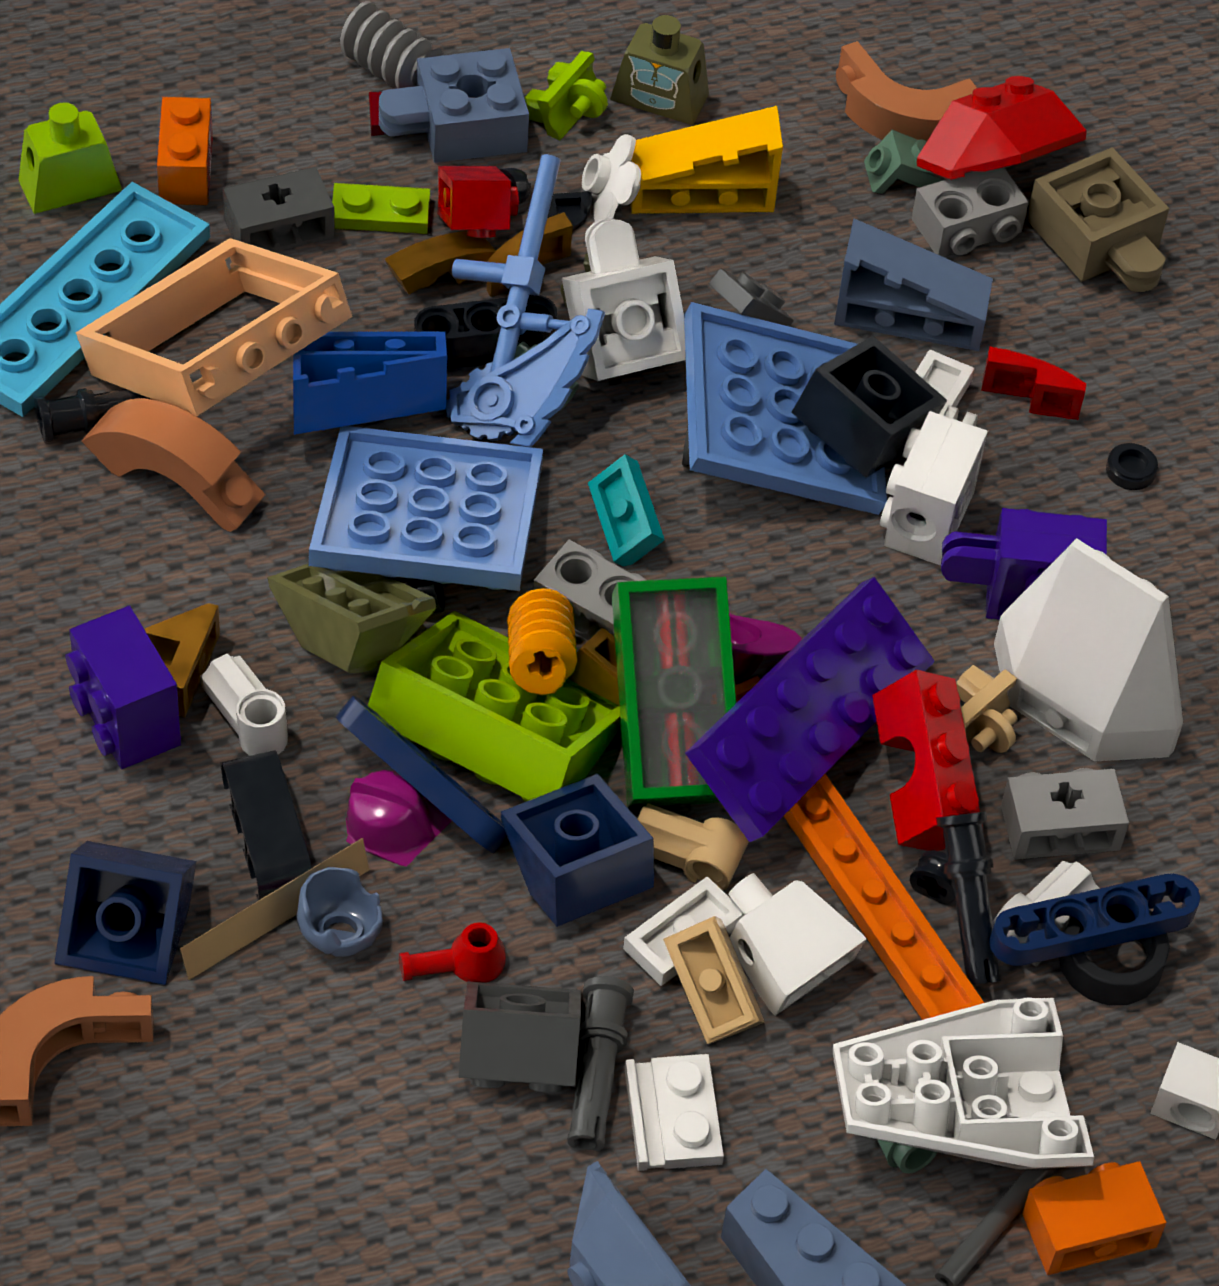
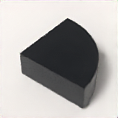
(574, 205)

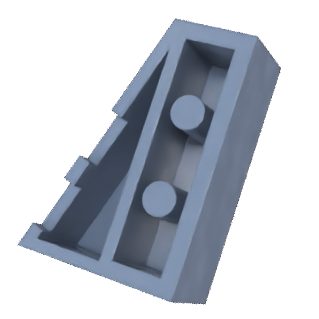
(910, 291)

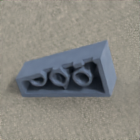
(792, 1244)

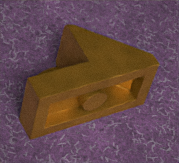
(186, 648)

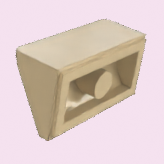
(714, 980)

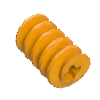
(541, 641)

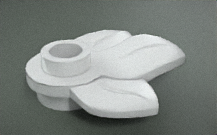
(612, 178)

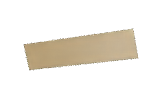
(262, 915)

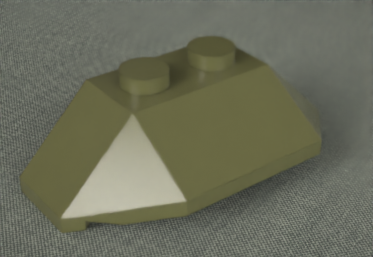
(349, 614)

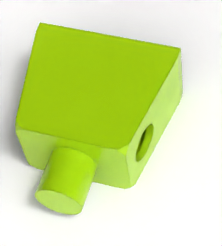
(65, 160)

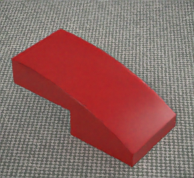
(1049, 387)

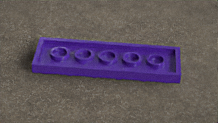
(807, 709)

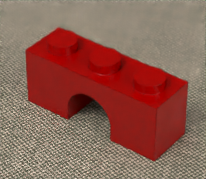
(926, 718)

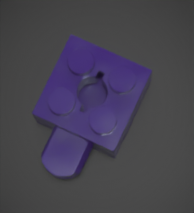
(1018, 552)

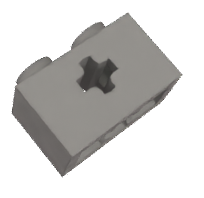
(1064, 813)

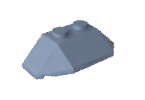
(613, 1243)

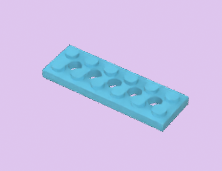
(76, 269)

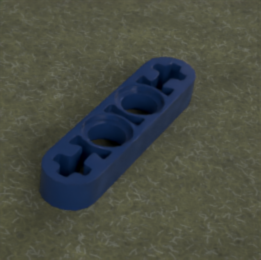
(423, 774)
(1098, 926)

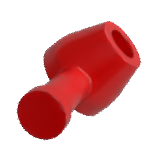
(463, 958)

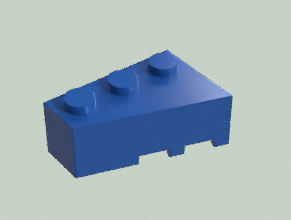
(368, 378)

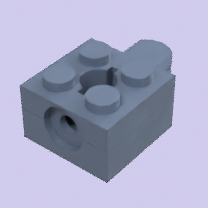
(454, 123)

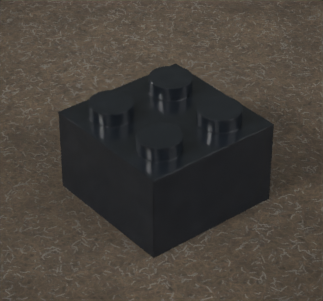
(866, 405)

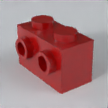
(476, 199)

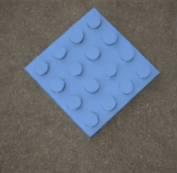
(740, 405)
(427, 508)

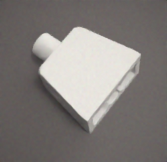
(789, 940)

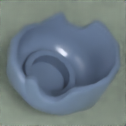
(337, 897)

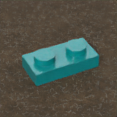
(626, 511)

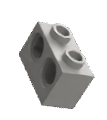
(969, 211)
(588, 585)

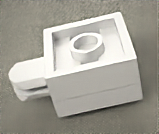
(639, 302)
(933, 484)

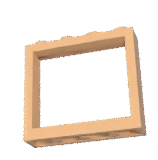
(309, 307)

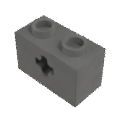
(280, 211)

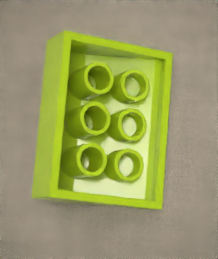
(462, 704)

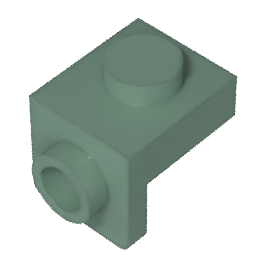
(897, 159)

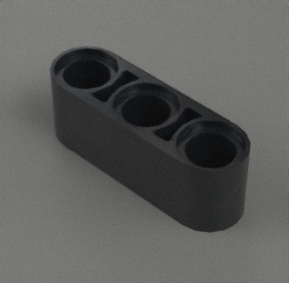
(474, 329)
(267, 819)

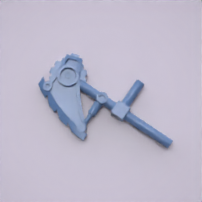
(526, 390)

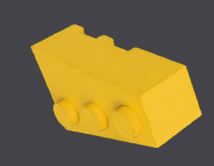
(711, 166)

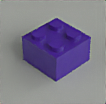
(123, 688)

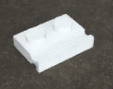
(674, 1112)

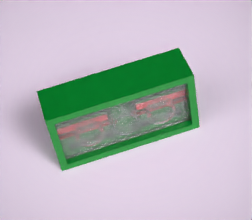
(671, 682)

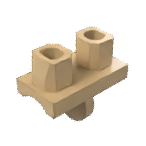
(986, 709)

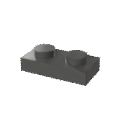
(751, 297)

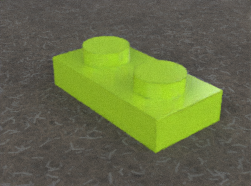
(381, 208)

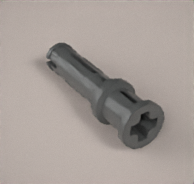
(600, 1039)

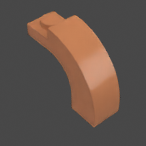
(884, 105)
(181, 447)
(53, 1021)

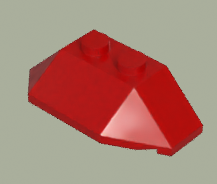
(999, 129)

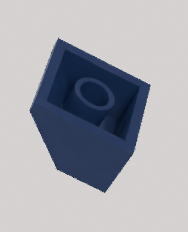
(579, 849)
(124, 911)

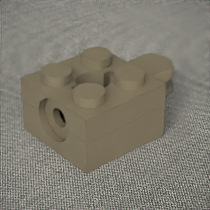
(1101, 220)

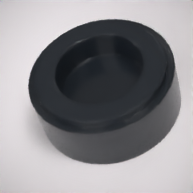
(1131, 466)

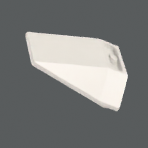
(1094, 658)
(967, 1086)

